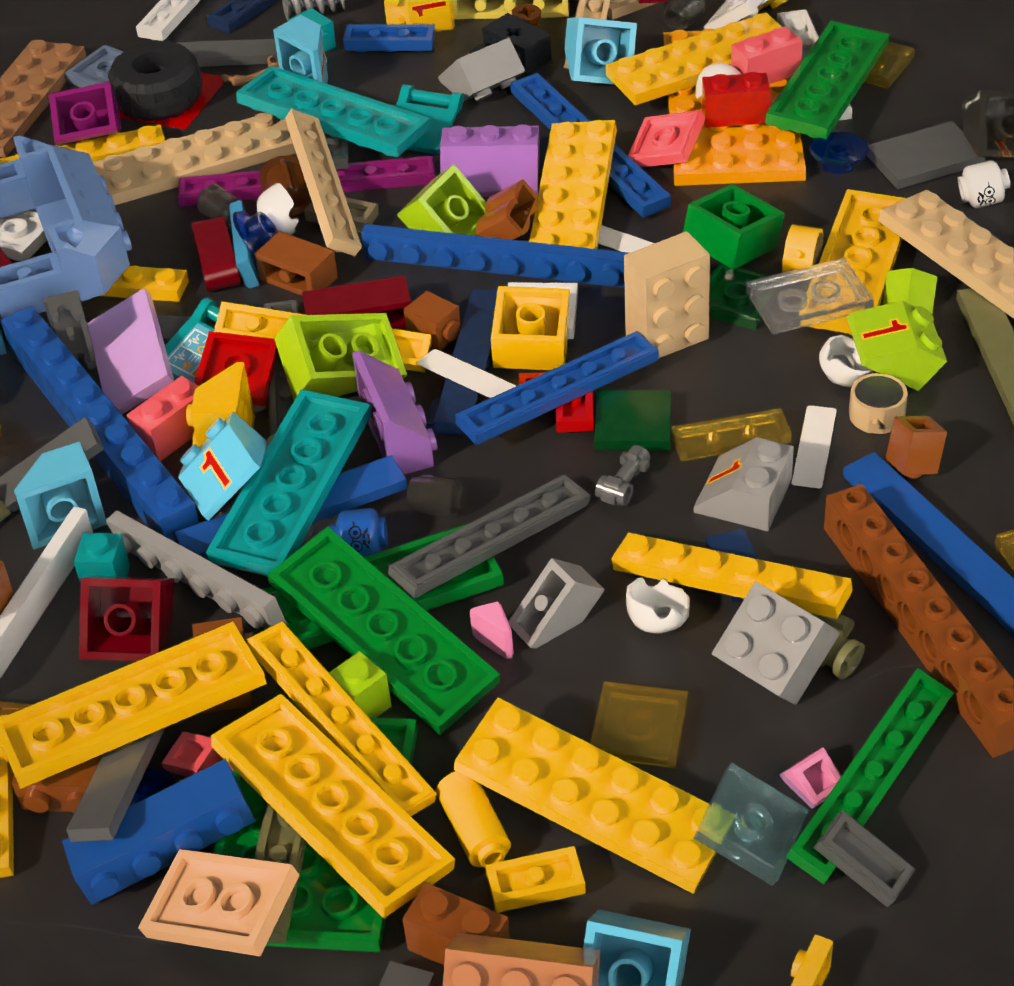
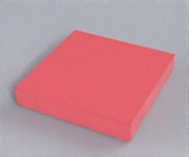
(666, 138)

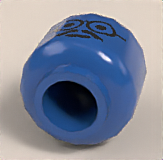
(362, 530)

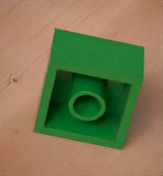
(734, 225)

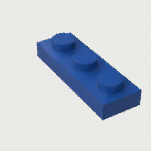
(389, 37)

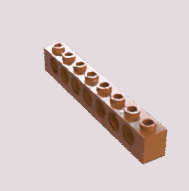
(924, 615)

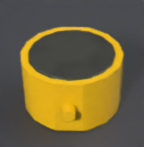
(802, 247)

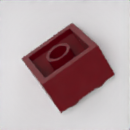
(124, 617)

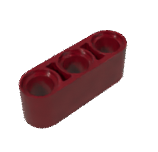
(215, 254)

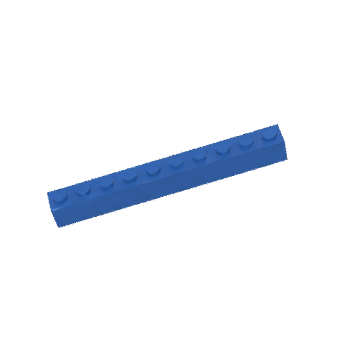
(76, 395)

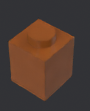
(435, 317)
(916, 445)

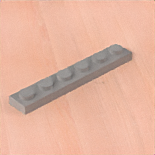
(198, 573)

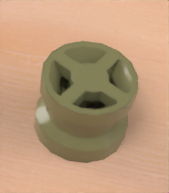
(844, 656)

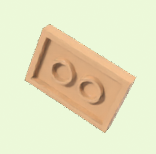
(219, 902)

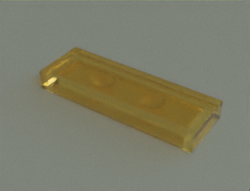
(727, 433)

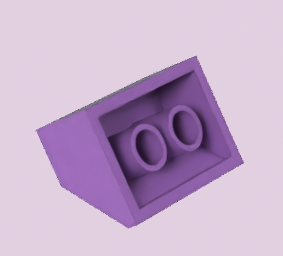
(493, 155)
(395, 419)

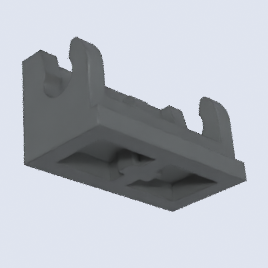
(70, 325)

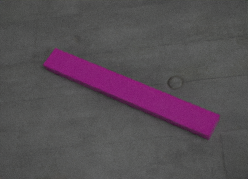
(357, 177)

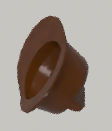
(289, 174)

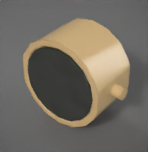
(876, 401)

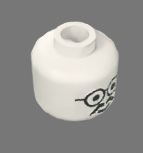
(983, 184)

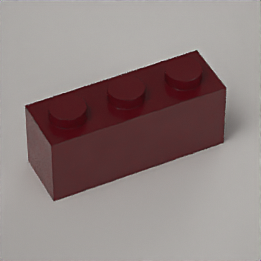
(367, 297)

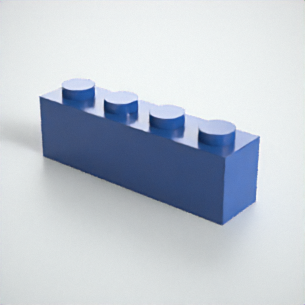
(153, 831)

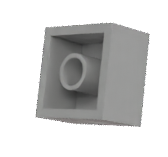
(775, 643)

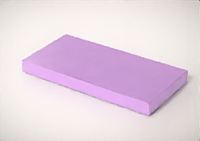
(130, 352)

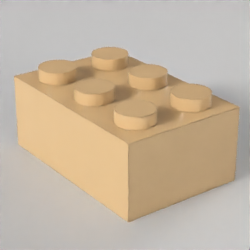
(668, 293)

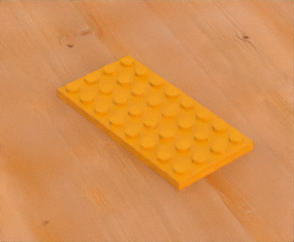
(736, 152)

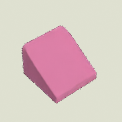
(492, 628)
(812, 777)

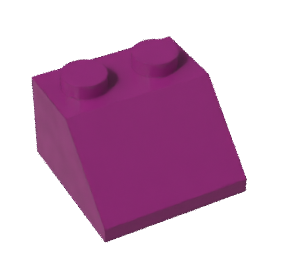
(84, 113)

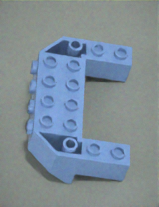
(76, 219)

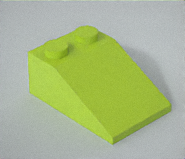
(320, 349)

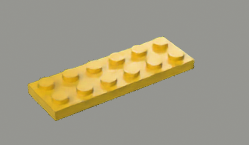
(679, 64)
(574, 184)
(865, 245)
(128, 704)
(588, 793)
(333, 804)

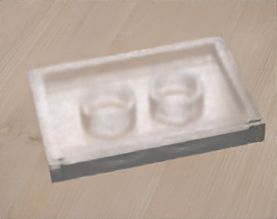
(808, 295)

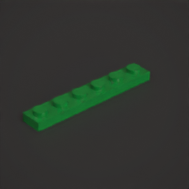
(873, 767)

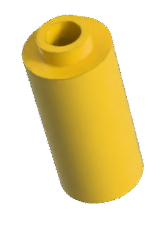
(473, 819)

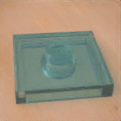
(751, 824)

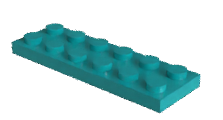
(339, 111)
(291, 483)

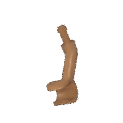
(240, 80)

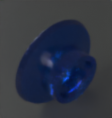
(839, 152)
(254, 229)

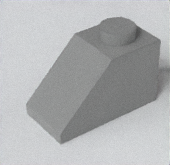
(555, 603)

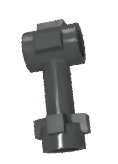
(617, 489)

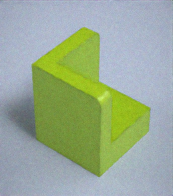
(911, 287)

